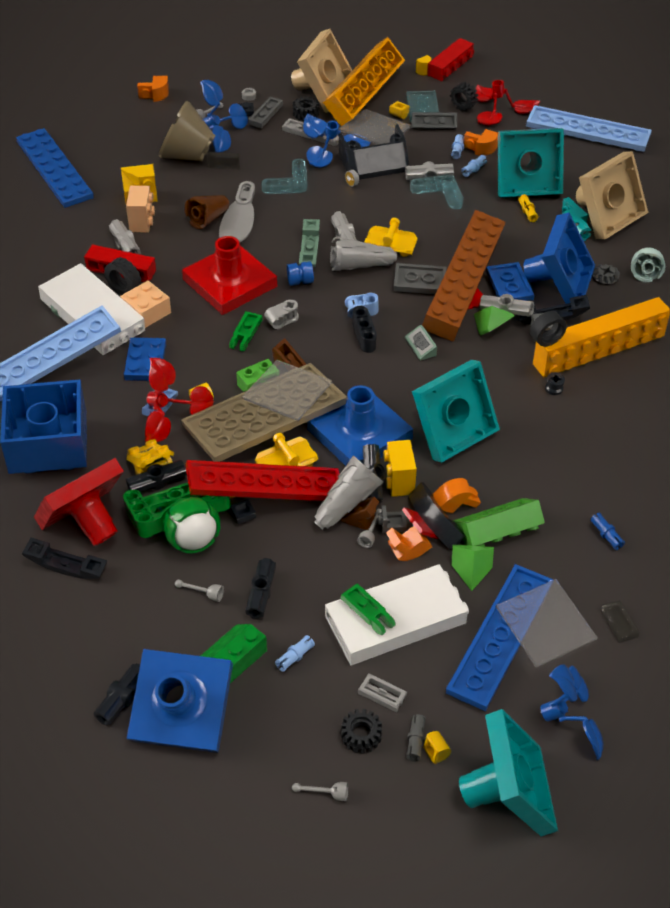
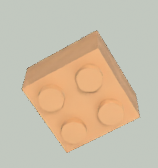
(140, 208)
(148, 302)

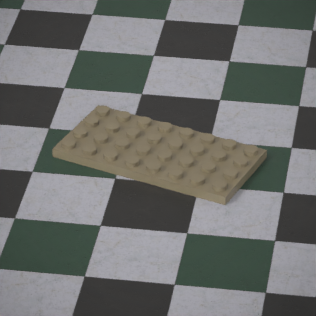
(242, 424)

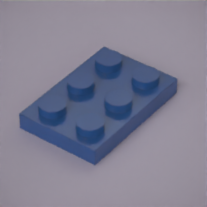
(510, 280)
(139, 356)

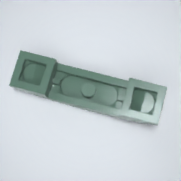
(310, 241)

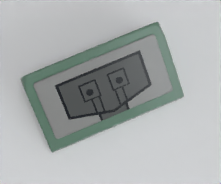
(421, 343)

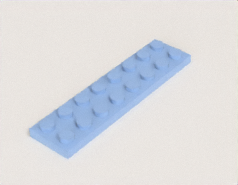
(590, 128)
(58, 348)

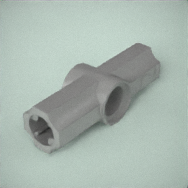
(428, 169)
(342, 227)
(123, 238)
(508, 303)

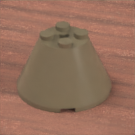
(188, 137)

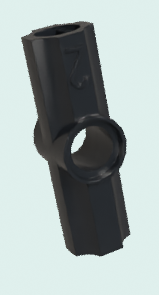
(371, 460)
(156, 476)
(261, 588)
(119, 695)

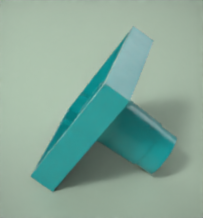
(546, 163)
(456, 410)
(514, 776)

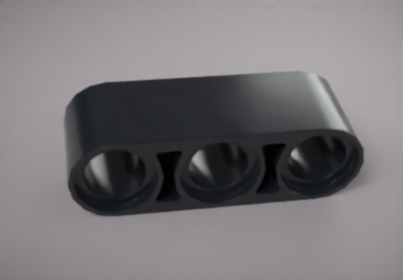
(364, 329)

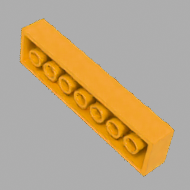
(363, 81)
(604, 336)

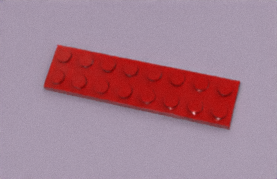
(259, 480)

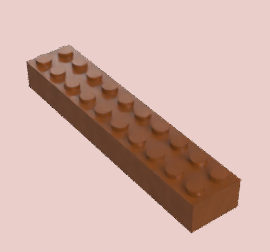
(463, 276)

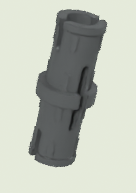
(416, 737)

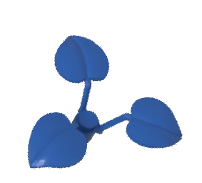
(238, 116)
(315, 127)
(572, 685)

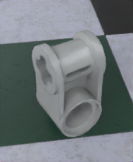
(282, 315)

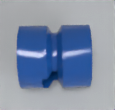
(300, 273)

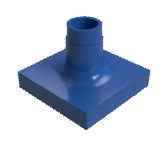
(563, 260)
(358, 423)
(193, 720)

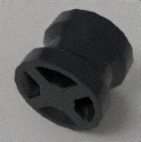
(555, 383)

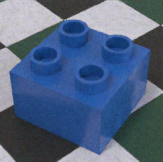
(44, 426)

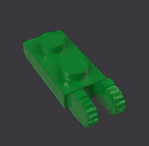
(245, 330)
(367, 608)

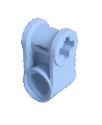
(369, 300)

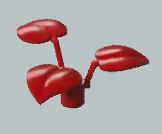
(495, 92)
(160, 376)

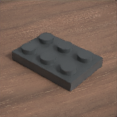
(418, 278)

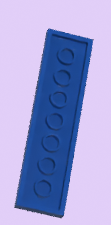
(54, 168)
(492, 647)

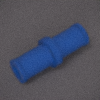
(607, 531)

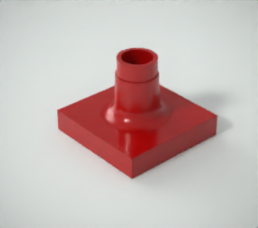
(229, 276)
(83, 503)

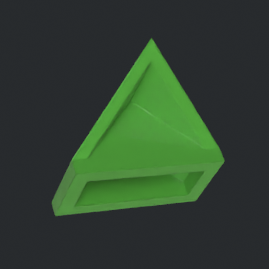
(491, 318)
(472, 563)

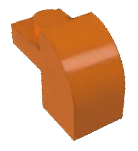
(156, 90)
(481, 144)
(454, 494)
(408, 545)

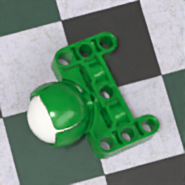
(186, 519)

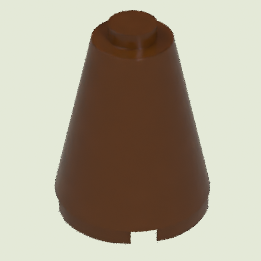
(205, 209)

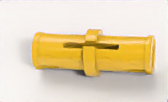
(525, 203)

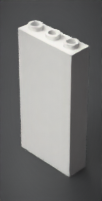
(81, 292)
(419, 604)

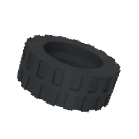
(129, 272)

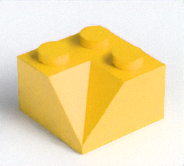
(139, 176)
(400, 467)

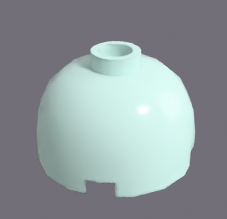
(647, 264)

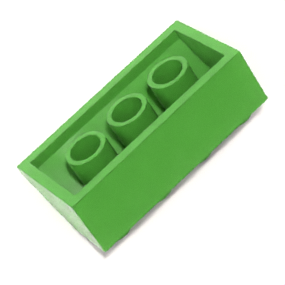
(501, 521)

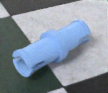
(457, 146)
(474, 165)
(294, 653)

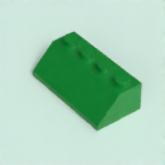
(240, 645)

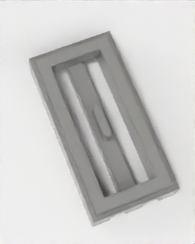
(380, 695)

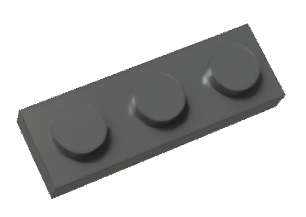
(265, 112)
(434, 120)

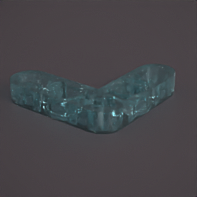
(443, 183)
(295, 185)

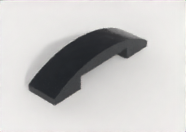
(576, 307)
(435, 517)
(62, 562)

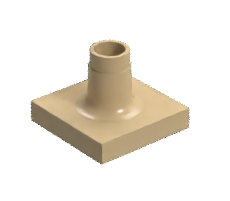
(321, 67)
(612, 195)

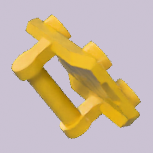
(398, 240)
(291, 452)
(148, 454)

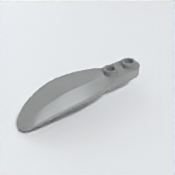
(240, 216)

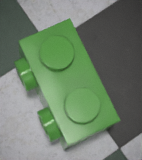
(249, 375)

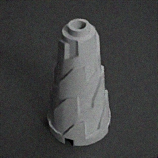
(355, 254)
(352, 487)

